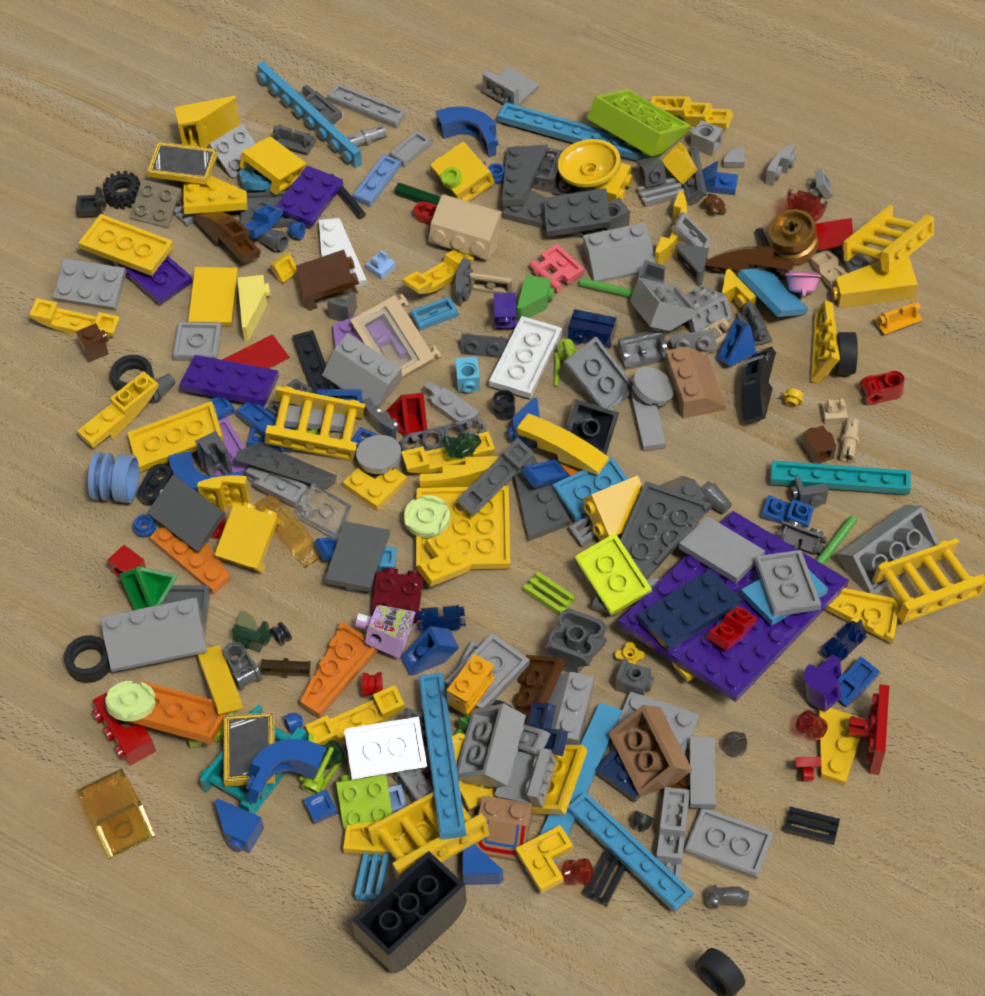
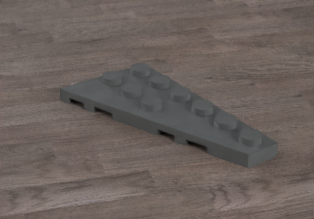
(657, 528)

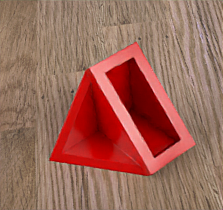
(409, 413)

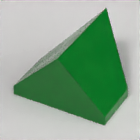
(147, 586)

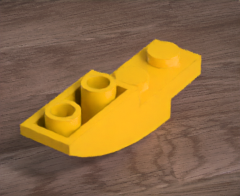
(121, 412)

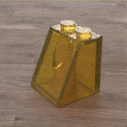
(115, 813)

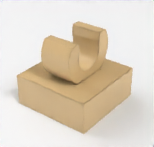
(834, 411)

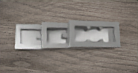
(673, 829)

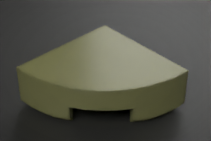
(246, 620)

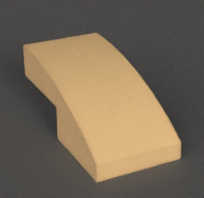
(827, 267)

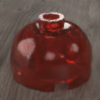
(805, 202)

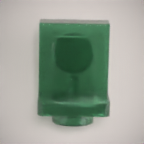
(461, 446)
(252, 639)

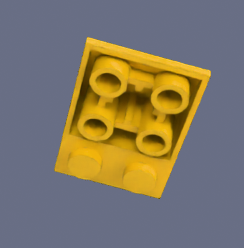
(206, 120)

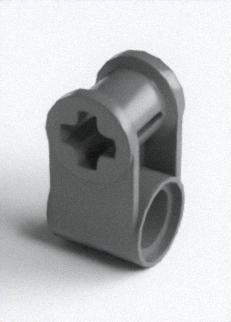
(243, 668)

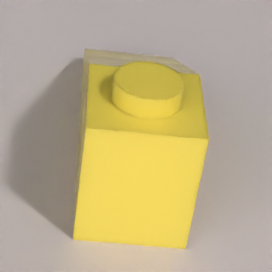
(253, 302)

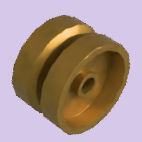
(793, 235)

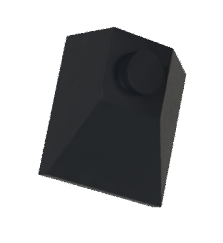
(592, 423)

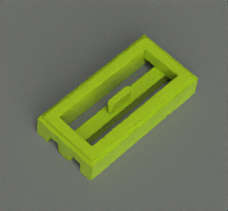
(551, 590)

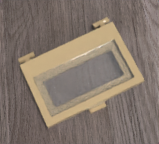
(393, 335)

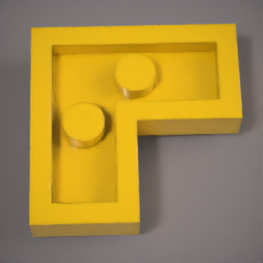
(375, 491)
(447, 560)
(539, 854)

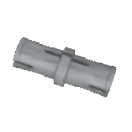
(368, 136)

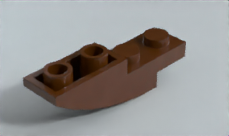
(231, 232)
(743, 257)

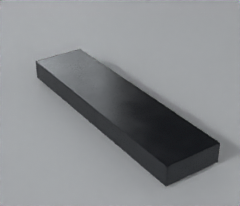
(312, 360)

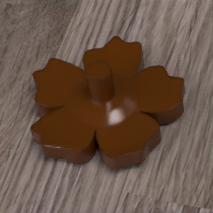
(716, 204)

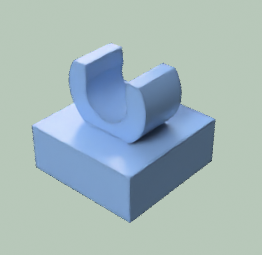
(381, 265)

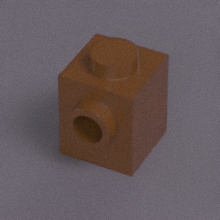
(92, 342)
(818, 445)

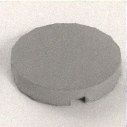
(652, 386)
(378, 454)

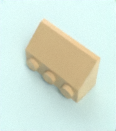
(465, 227)

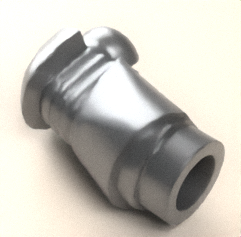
(727, 896)

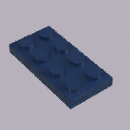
(689, 610)

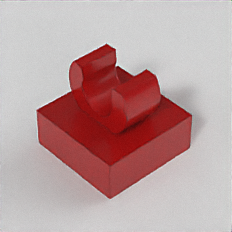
(807, 765)

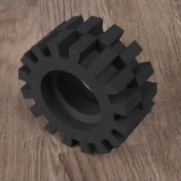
(118, 182)

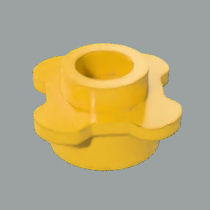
(630, 649)

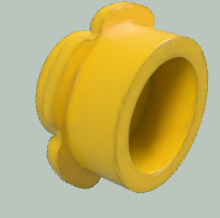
(793, 397)

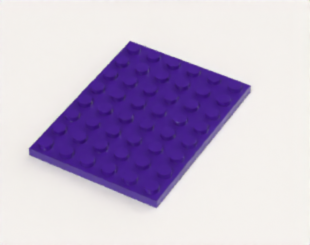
(742, 665)

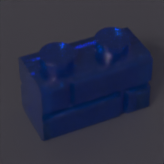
(587, 325)

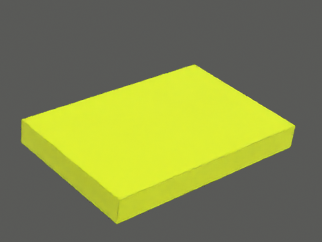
(613, 574)

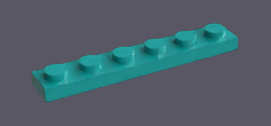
(842, 477)

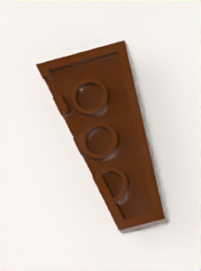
(538, 682)

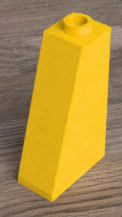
(875, 286)

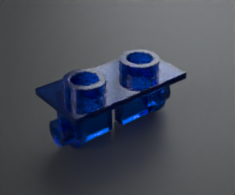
(449, 619)
(849, 638)

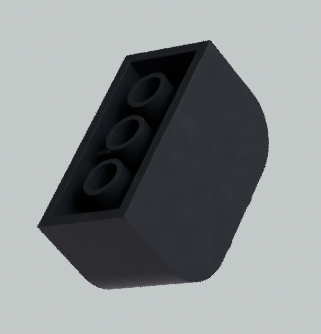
(411, 913)

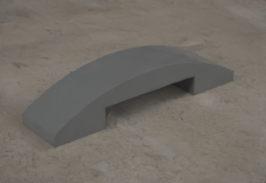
(495, 477)

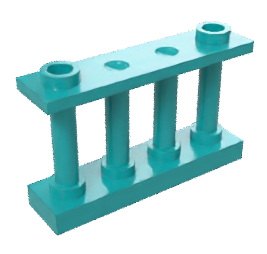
(211, 775)

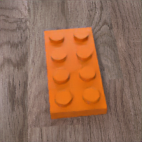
(183, 714)

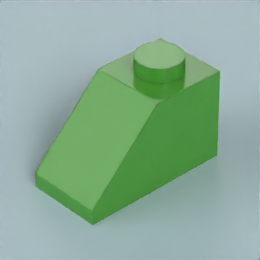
(534, 296)

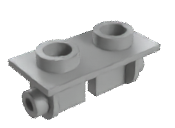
(698, 341)
(414, 782)

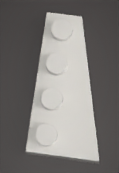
(333, 239)

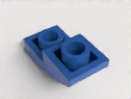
(779, 510)

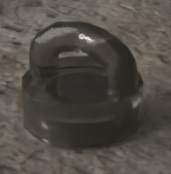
(735, 744)

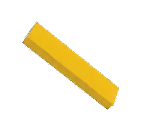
(219, 680)

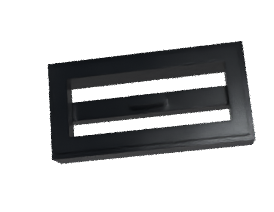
(812, 821)
(596, 897)

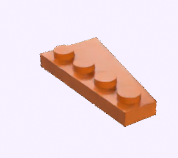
(200, 565)
(337, 669)

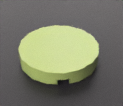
(427, 516)
(130, 701)

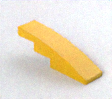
(693, 112)
(566, 445)
(458, 475)

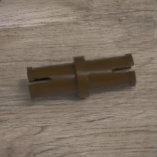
(285, 667)

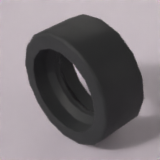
(848, 353)
(128, 363)
(80, 645)
(719, 973)

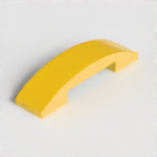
(666, 246)
(437, 276)
(68, 321)
(431, 461)
(381, 708)

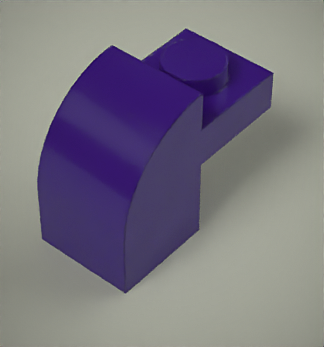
(505, 310)
(822, 683)

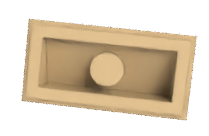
(491, 283)

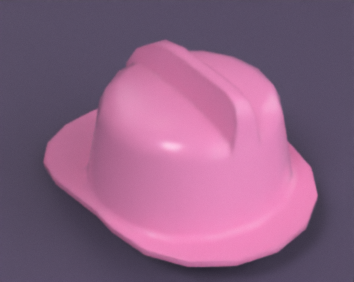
(802, 282)

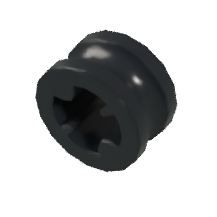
(281, 633)

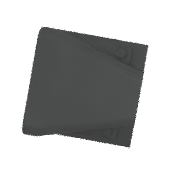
(576, 639)

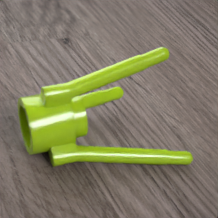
(565, 350)
(319, 782)

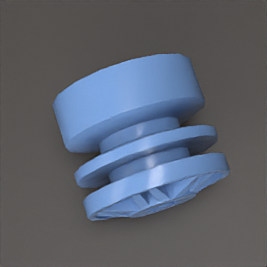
(113, 477)

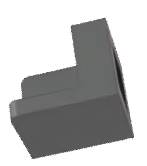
(652, 271)
(342, 309)

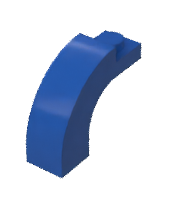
(468, 121)
(183, 467)
(285, 755)

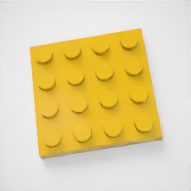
(480, 538)

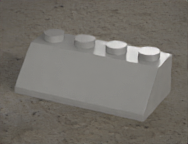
(893, 538)
(154, 634)

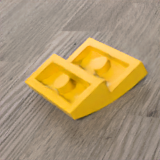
(225, 491)

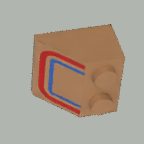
(508, 827)

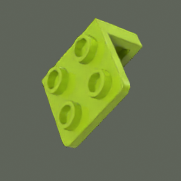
(363, 799)

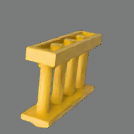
(894, 251)
(312, 443)
(930, 600)
(406, 818)

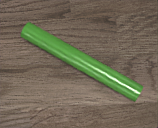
(606, 287)
(837, 539)

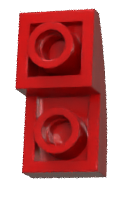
(732, 629)

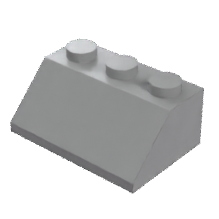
(617, 252)
(661, 304)
(360, 367)
(572, 701)
(490, 746)

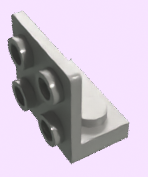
(508, 86)
(230, 149)
(710, 306)
(529, 778)

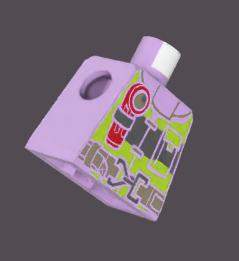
(387, 628)

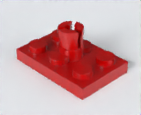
(873, 728)

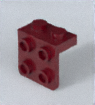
(398, 590)

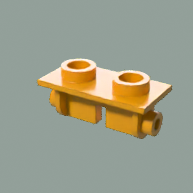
(899, 318)

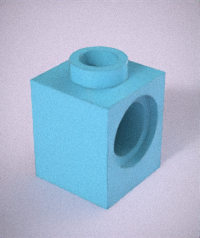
(467, 374)

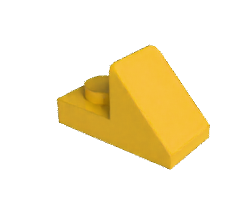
(680, 163)
(737, 290)

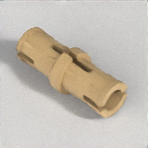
(849, 440)

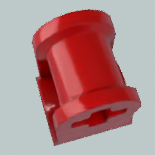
(883, 387)

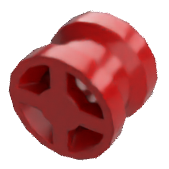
(372, 683)

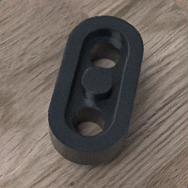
(152, 485)

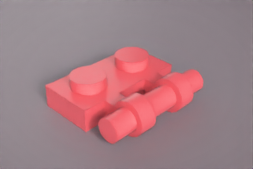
(561, 263)

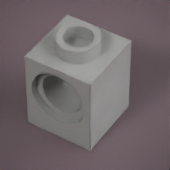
(706, 137)

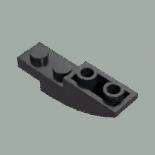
(755, 385)

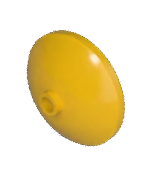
(589, 163)

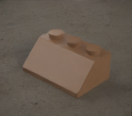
(693, 382)
(650, 750)

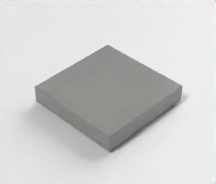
(197, 339)

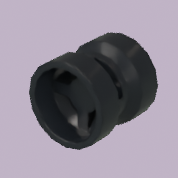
(504, 405)

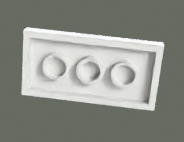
(525, 357)

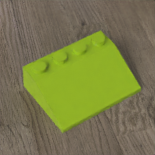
(637, 121)

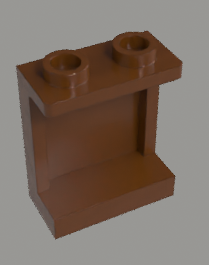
(326, 277)

